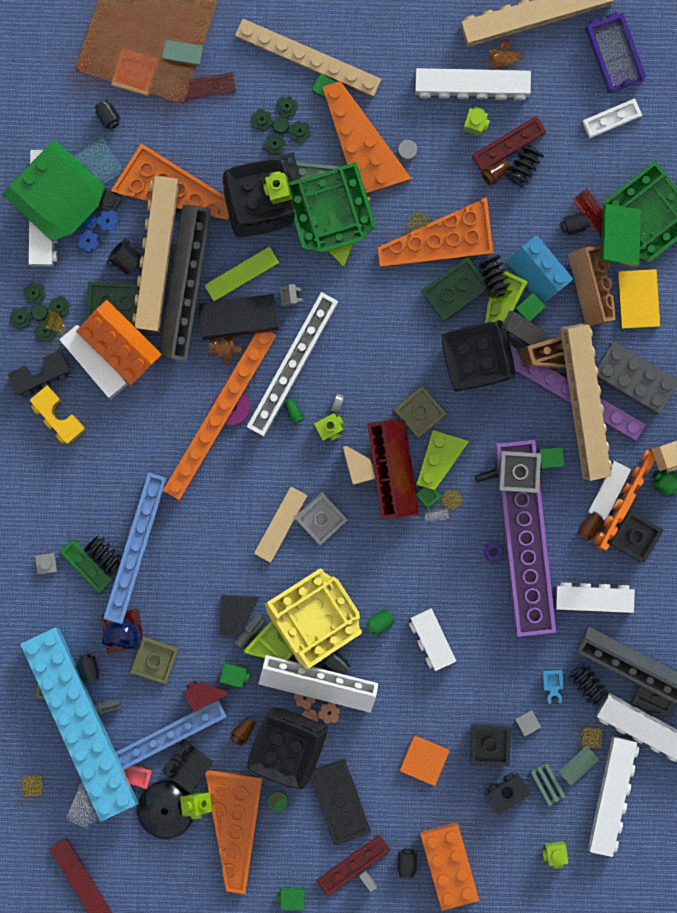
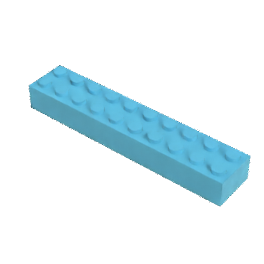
(79, 724)

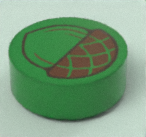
(278, 801)

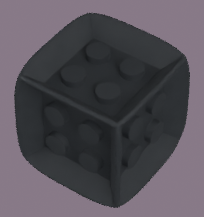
(247, 203)
(478, 355)
(287, 748)

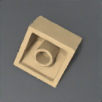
(359, 466)

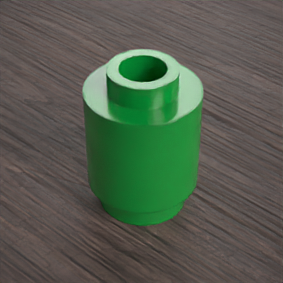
(380, 622)

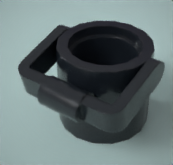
(124, 257)

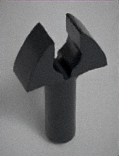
(487, 475)

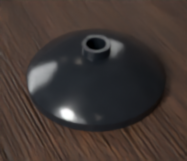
(158, 796)

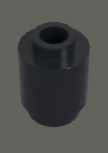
(107, 114)
(575, 223)
(336, 663)
(88, 668)
(407, 863)

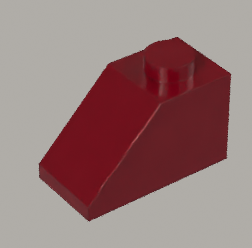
(203, 694)

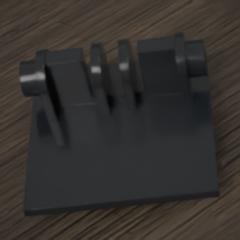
(187, 766)

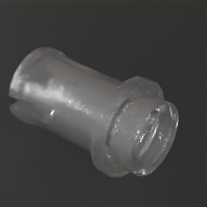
(436, 515)

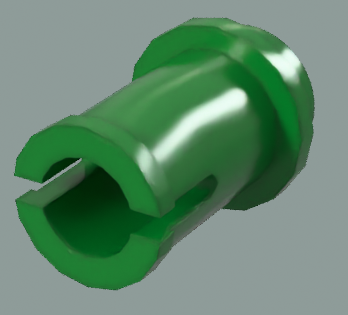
(293, 411)

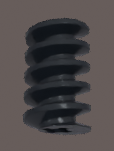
(524, 165)
(494, 277)
(104, 555)
(588, 684)

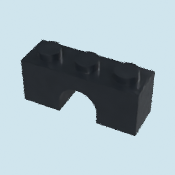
(55, 368)

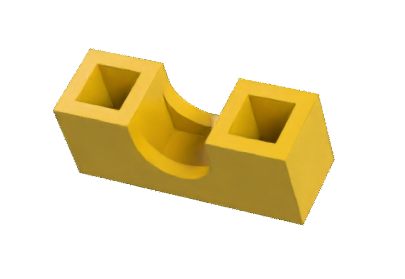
(45, 403)

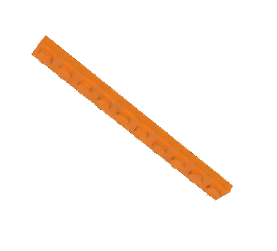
(219, 414)

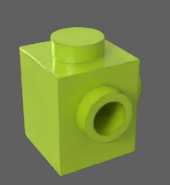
(476, 121)
(277, 187)
(330, 427)
(196, 805)
(555, 854)

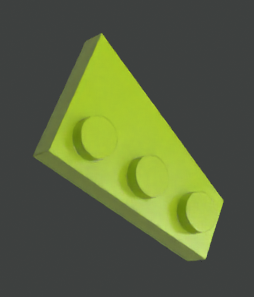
(499, 307)
(439, 458)

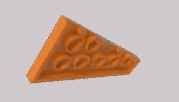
(362, 142)
(623, 504)

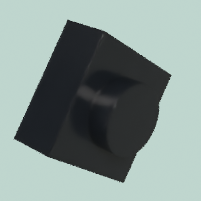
(109, 201)

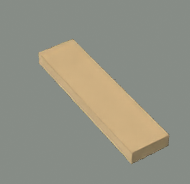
(280, 524)

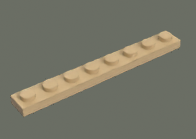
(308, 57)

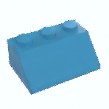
(540, 268)

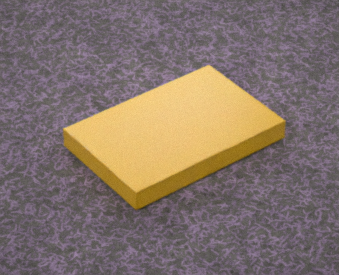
(638, 299)

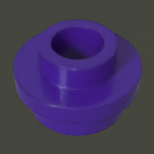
(497, 547)

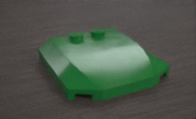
(55, 192)
(657, 199)
(331, 209)

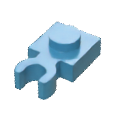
(553, 682)

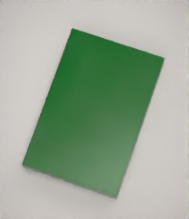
(621, 235)

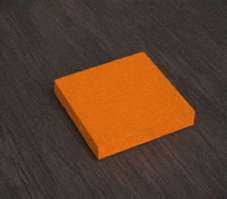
(424, 760)

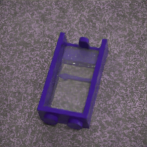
(615, 52)

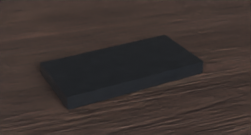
(238, 316)
(339, 801)

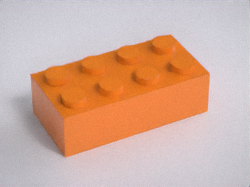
(118, 342)
(449, 866)

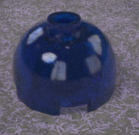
(122, 635)

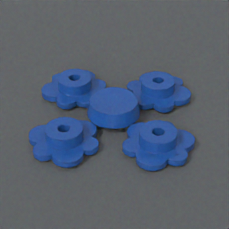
(91, 223)

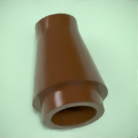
(494, 173)
(589, 526)
(242, 731)

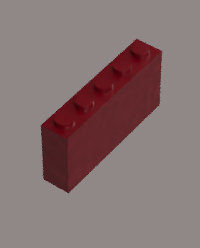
(393, 469)

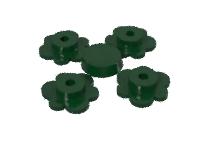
(280, 125)
(39, 311)

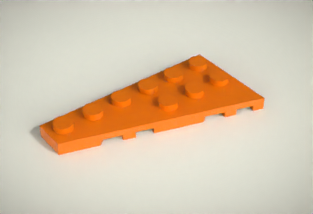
(147, 164)
(450, 237)
(234, 816)

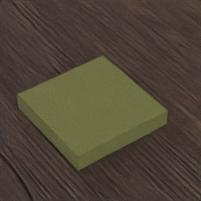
(420, 411)
(154, 660)

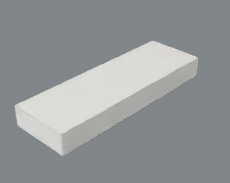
(612, 118)
(610, 490)

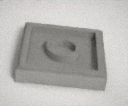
(320, 518)

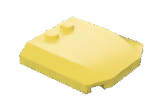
(315, 617)

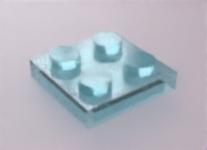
(99, 161)

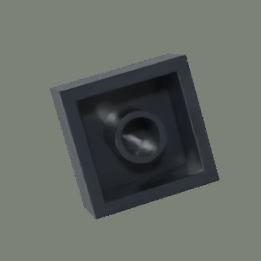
(636, 537)
(490, 745)

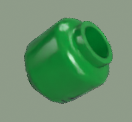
(665, 482)

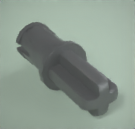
(250, 631)
(108, 706)

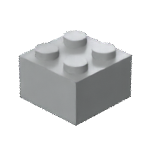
(519, 472)

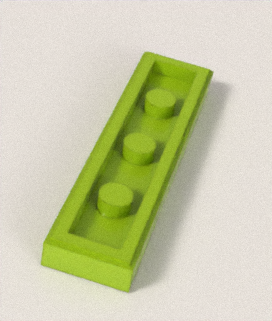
(241, 274)

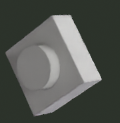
(46, 563)

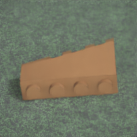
(592, 285)

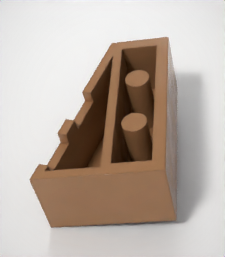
(544, 354)

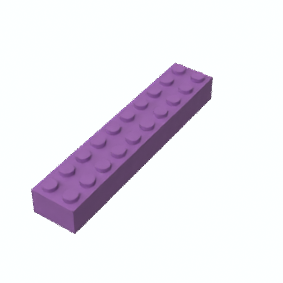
(527, 554)

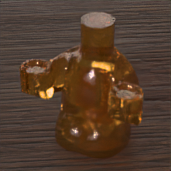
(504, 57)
(223, 348)

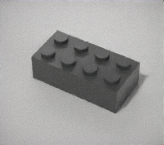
(635, 378)

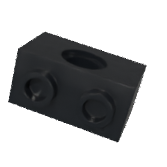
(502, 803)

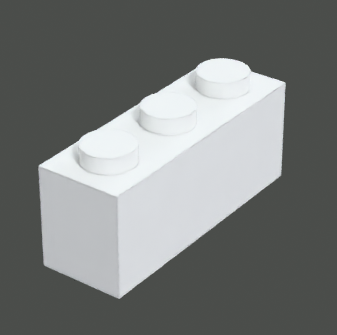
(432, 640)

